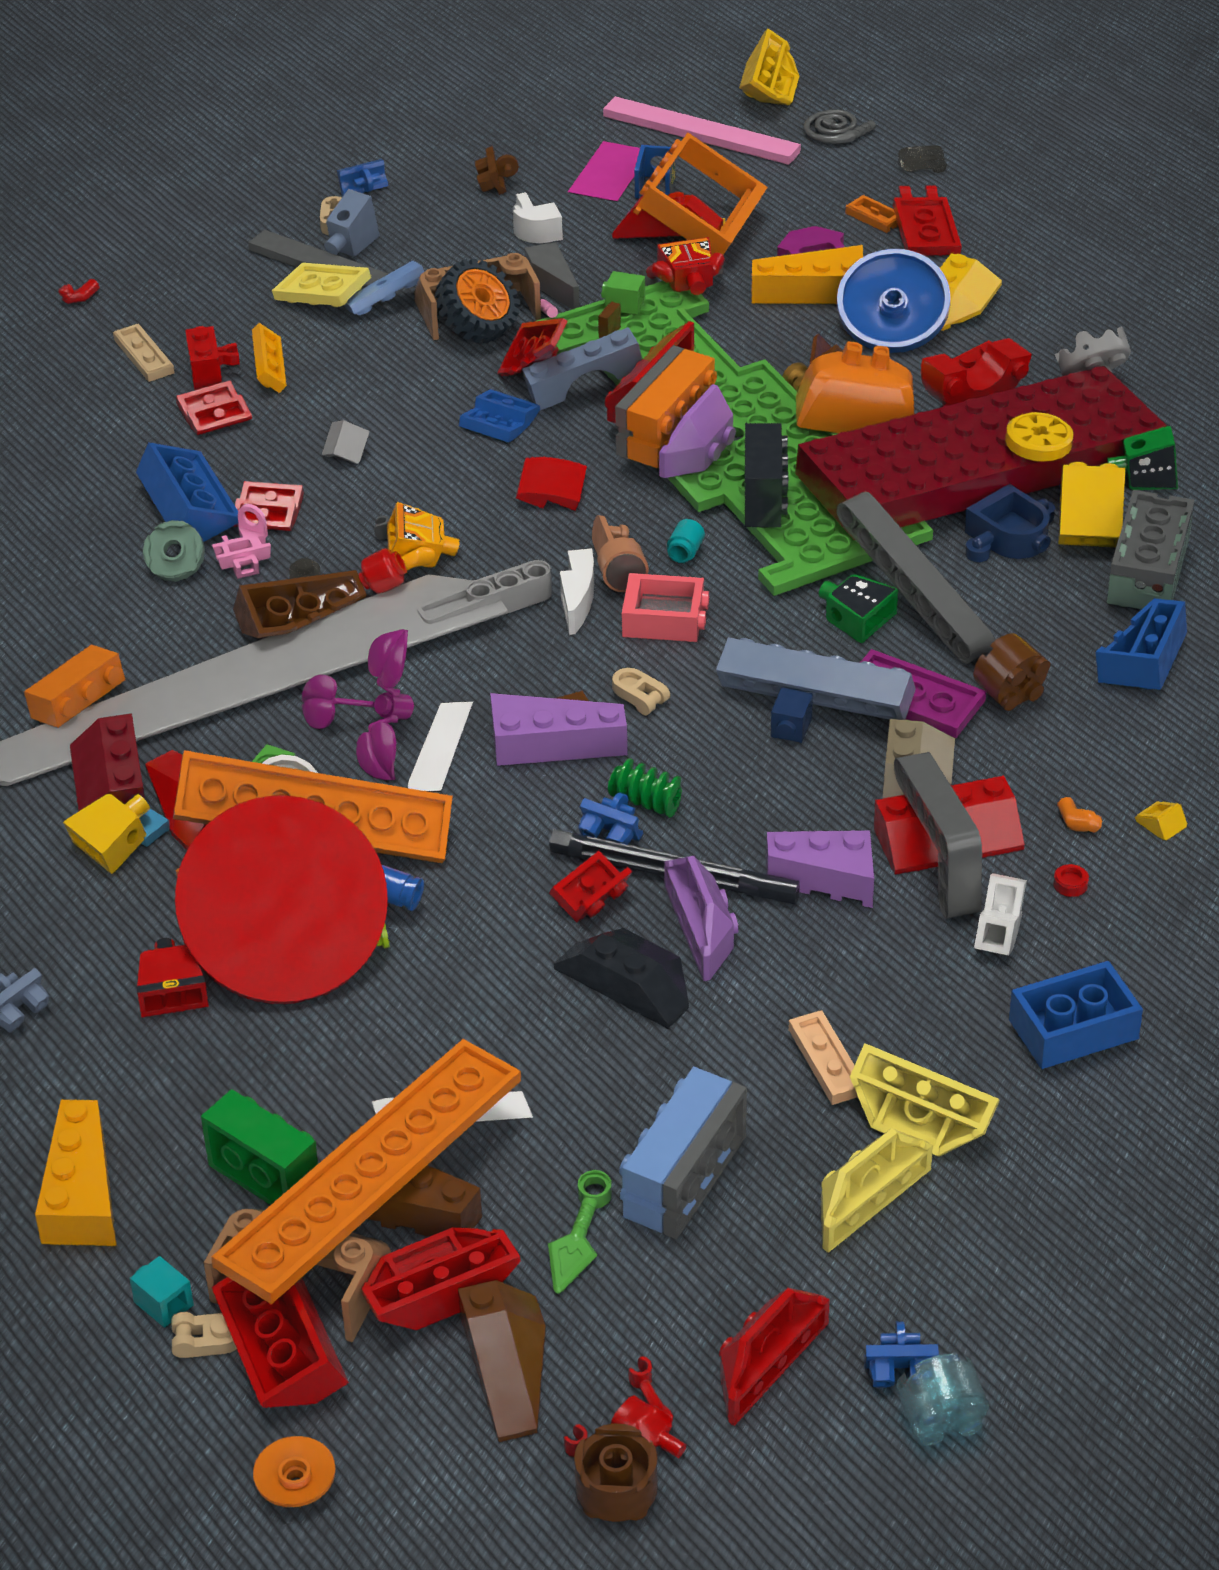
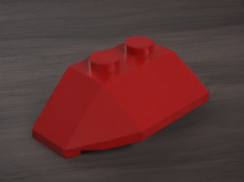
(648, 226)
(423, 1279)
(768, 1347)

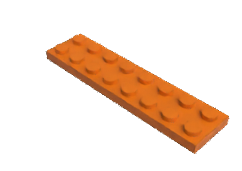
(391, 817)

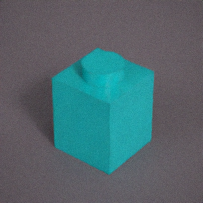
(161, 1291)

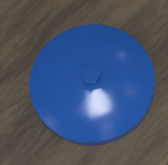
(893, 300)

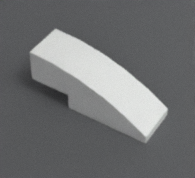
(577, 588)

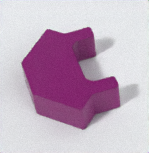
(810, 240)

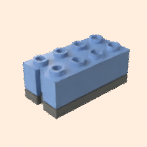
(683, 1152)

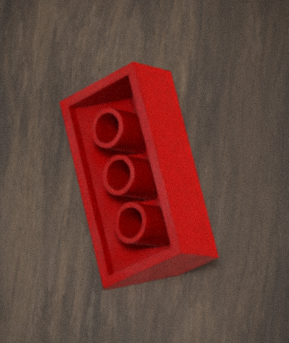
(681, 337)
(986, 801)
(281, 1344)

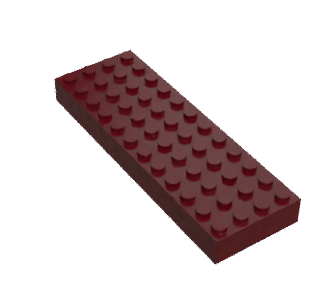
(959, 452)

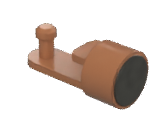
(618, 555)

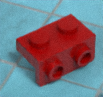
(589, 886)

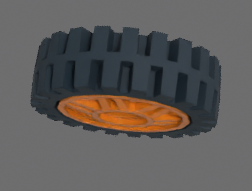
(477, 300)

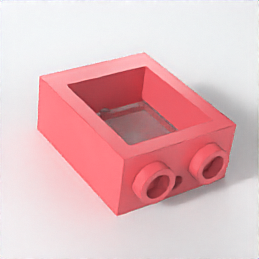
(664, 607)

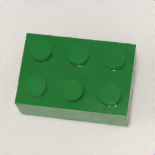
(256, 1146)

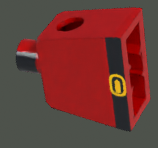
(169, 980)

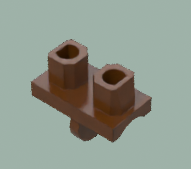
(493, 171)

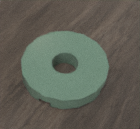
(183, 564)

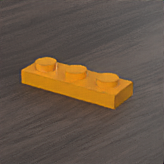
(268, 358)

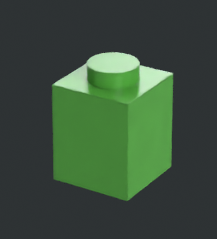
(626, 290)

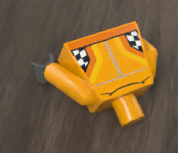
(415, 536)

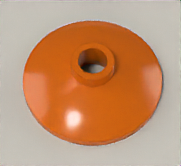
(291, 1459)

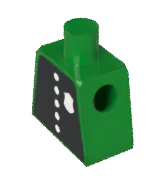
(1149, 460)
(859, 605)

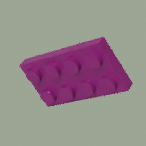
(937, 698)

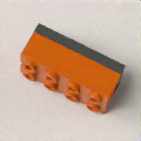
(659, 403)

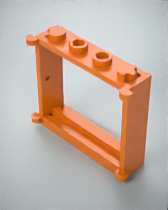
(719, 170)

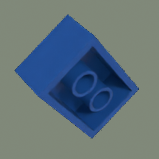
(1075, 1014)

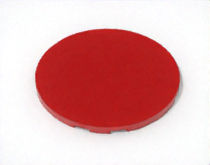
(281, 899)

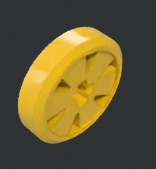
(1039, 437)

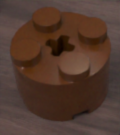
(1012, 671)
(616, 1473)

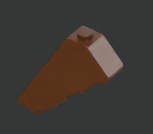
(290, 604)
(507, 1350)

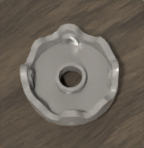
(1103, 351)

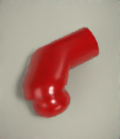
(79, 295)

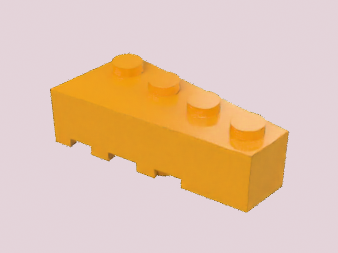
(802, 276)
(76, 1186)

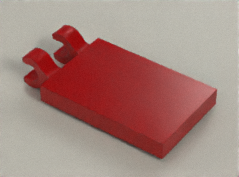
(926, 222)

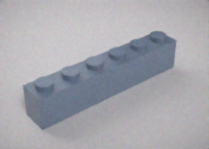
(831, 679)

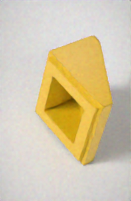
(1163, 819)

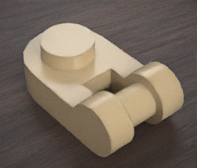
(632, 684)
(215, 1338)

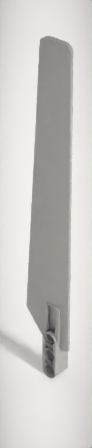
(336, 642)

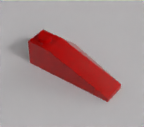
(532, 344)
(164, 777)

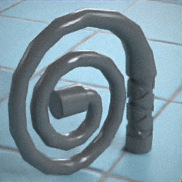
(839, 135)

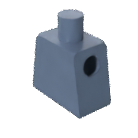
(351, 224)

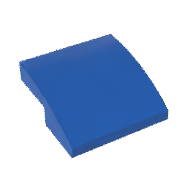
(499, 415)

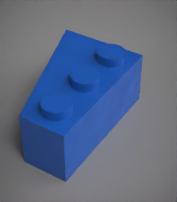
(1146, 648)

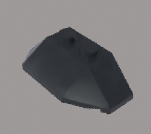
(630, 973)

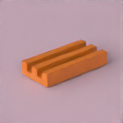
(872, 213)

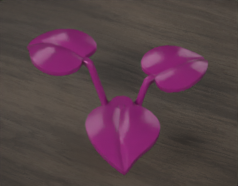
(377, 747)

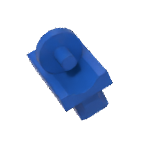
(363, 177)
(610, 815)
(896, 1351)

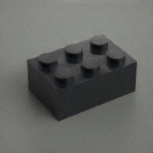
(765, 474)

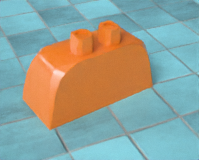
(853, 390)

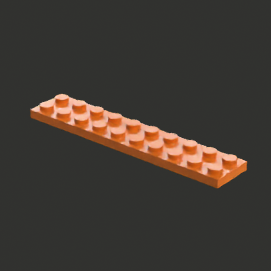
(365, 1171)

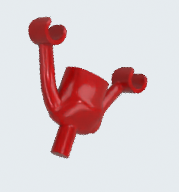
(651, 1419)

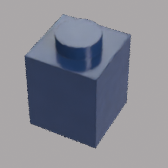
(791, 715)

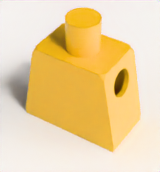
(109, 829)

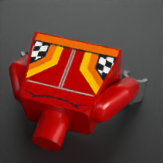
(685, 265)

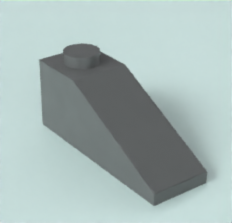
(553, 273)

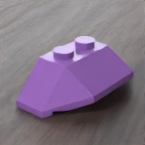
(698, 436)
(701, 913)

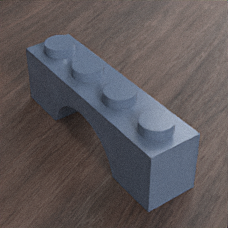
(552, 377)

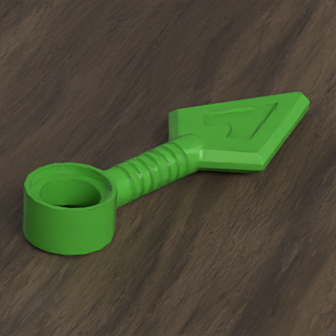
(573, 1252)

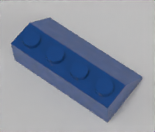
(186, 489)

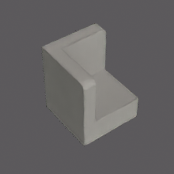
(345, 441)

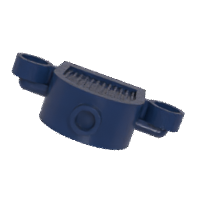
(1008, 525)

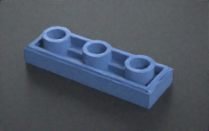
(384, 288)

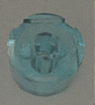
(943, 1398)

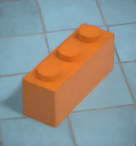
(74, 686)

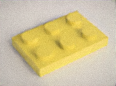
(321, 284)

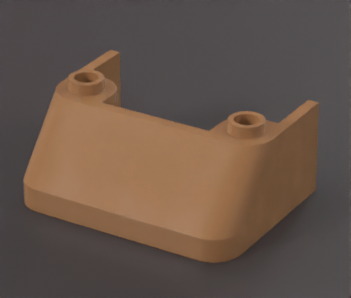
(513, 265)
(354, 1256)

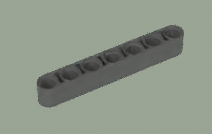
(915, 577)

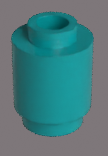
(685, 540)

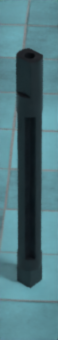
(653, 862)

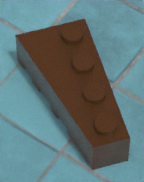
(432, 1204)

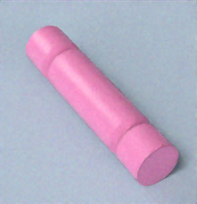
(548, 308)

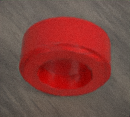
(1071, 880)

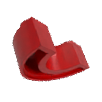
(996, 371)

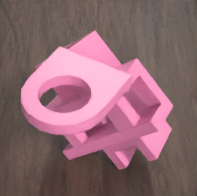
(247, 548)

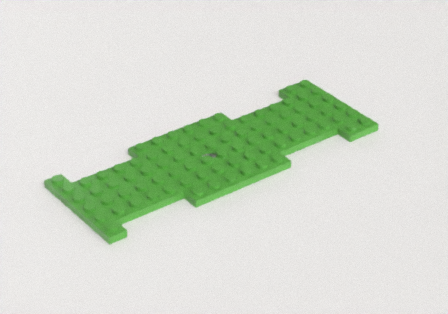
(810, 539)

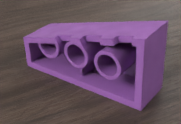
(555, 729)

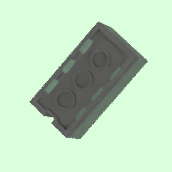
(1150, 549)

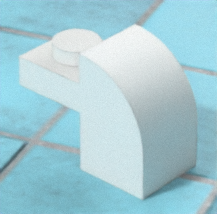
(536, 223)
(1001, 915)

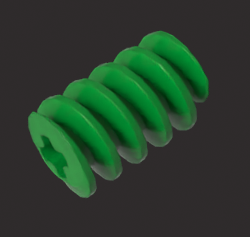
(646, 788)

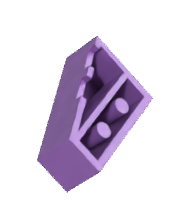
(824, 862)

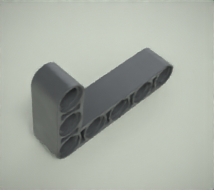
(950, 831)

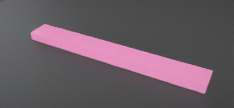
(704, 130)

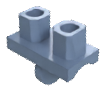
(19, 991)

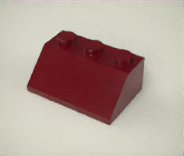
(107, 761)

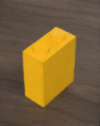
(1091, 504)

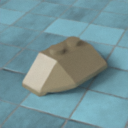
(913, 738)

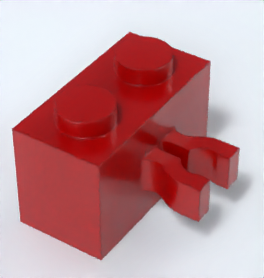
(207, 357)

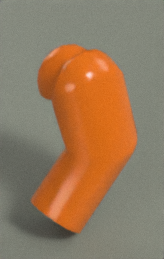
(1078, 819)

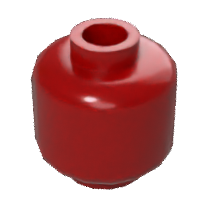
(382, 571)

